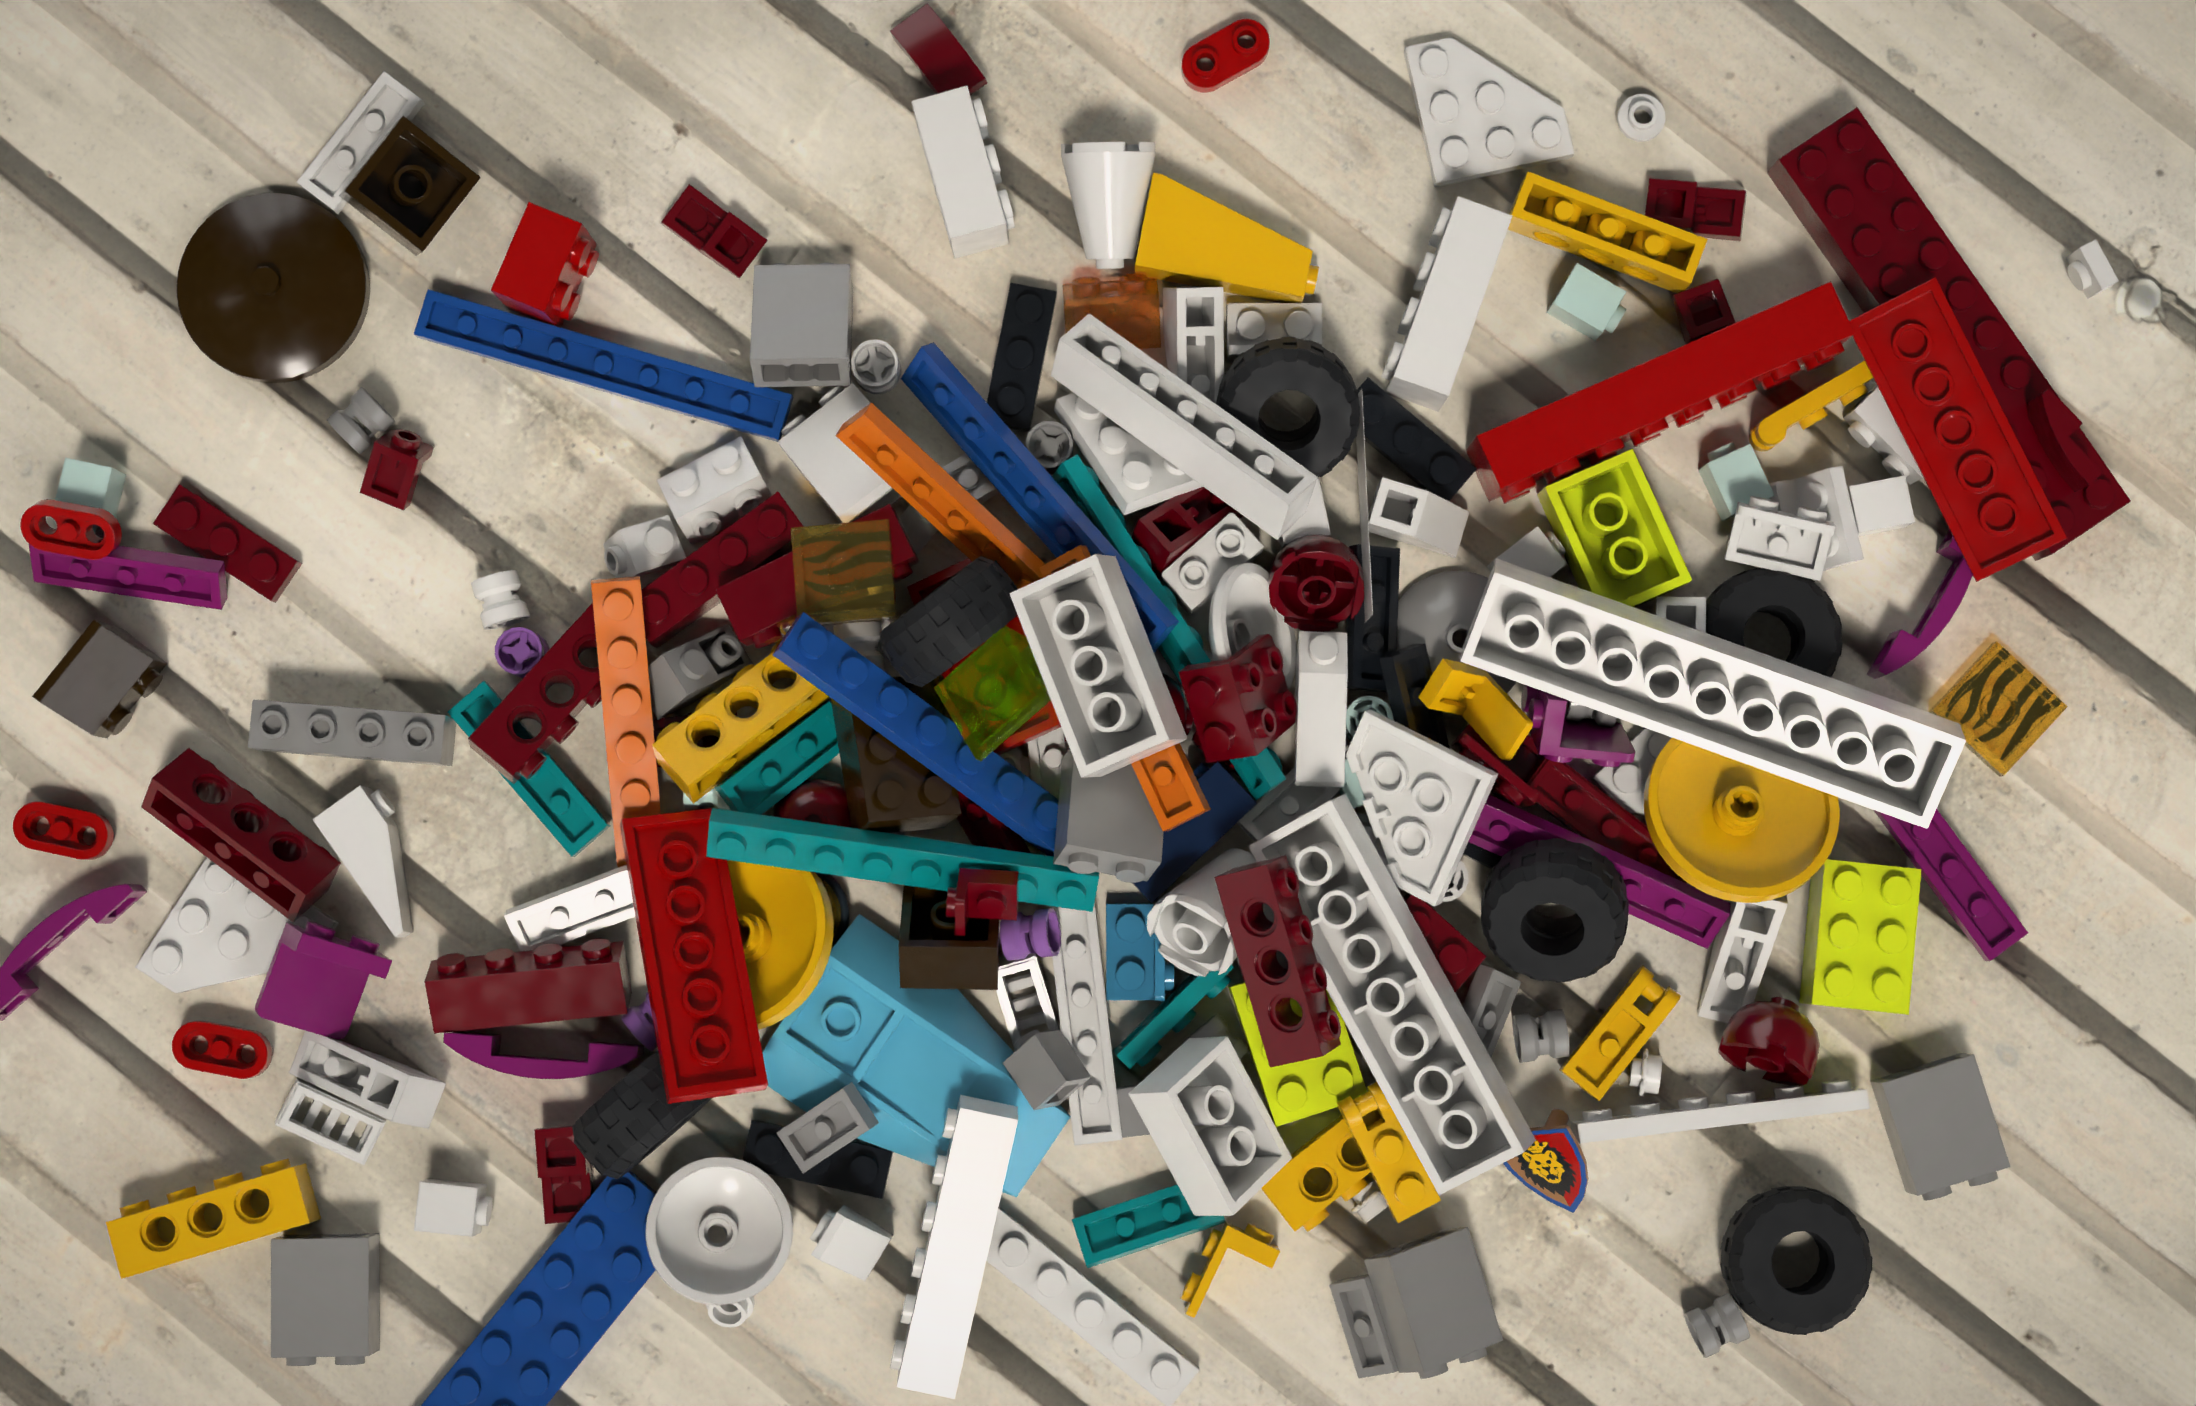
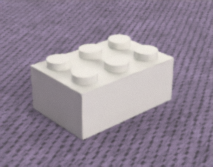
(964, 171)
(1210, 1126)

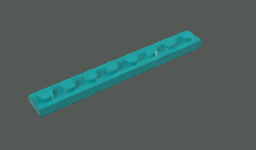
(1184, 643)
(889, 857)

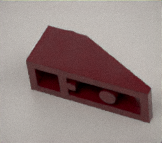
(1178, 526)

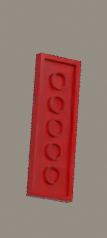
(1956, 430)
(692, 958)

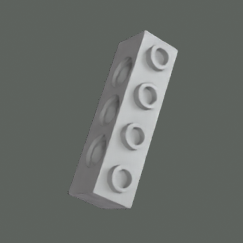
(352, 732)

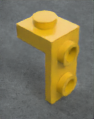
(1481, 702)
(1251, 1242)

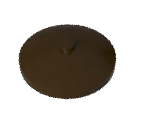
(273, 288)

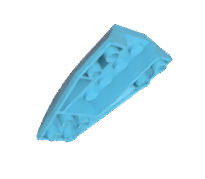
(904, 1054)

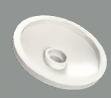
(1243, 611)
(724, 1195)

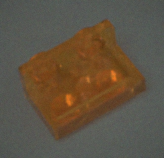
(1123, 305)

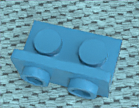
(1132, 957)

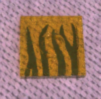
(844, 572)
(1999, 708)

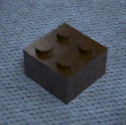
(409, 186)
(936, 957)

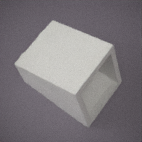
(829, 465)

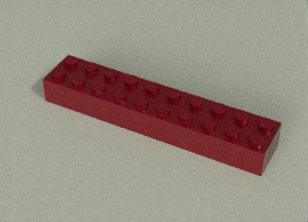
(1889, 243)

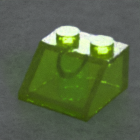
(994, 691)

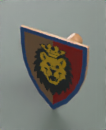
(1553, 1163)

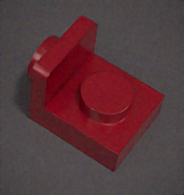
(395, 467)
(983, 895)

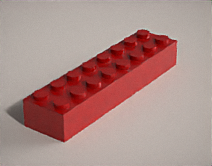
(1660, 391)

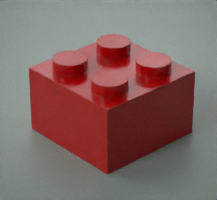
(545, 266)

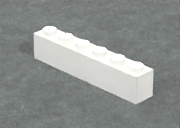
(1183, 426)
(956, 1245)

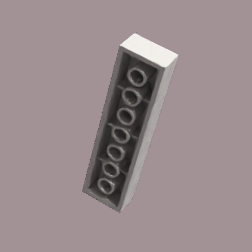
(1398, 999)

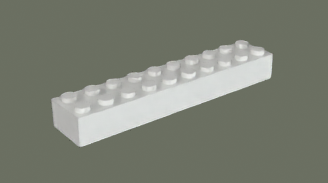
(1713, 693)

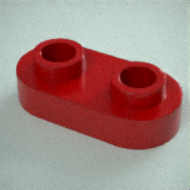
(1227, 55)
(74, 529)
(65, 830)
(223, 1050)

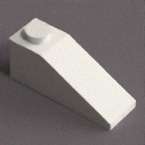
(1195, 336)
(1321, 708)
(370, 848)
(1740, 957)
(368, 1080)

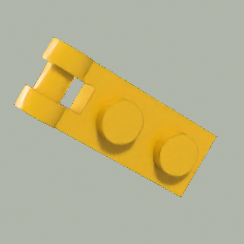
(1810, 407)
(1619, 1034)
(1389, 1155)

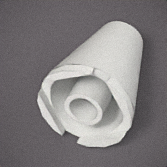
(1108, 196)
(1193, 920)

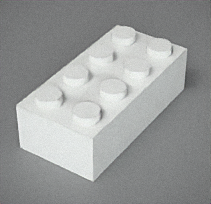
(1449, 301)
(1098, 666)

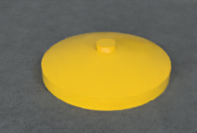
(1736, 825)
(783, 933)

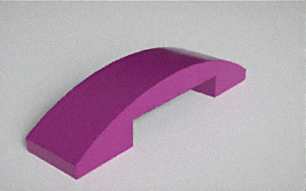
(1903, 647)
(101, 905)
(485, 1050)

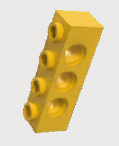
(1606, 233)
(740, 739)
(1323, 1151)
(141, 1249)

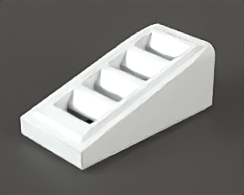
(1041, 997)
(304, 1129)

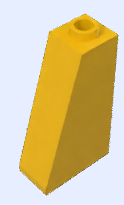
(1210, 245)

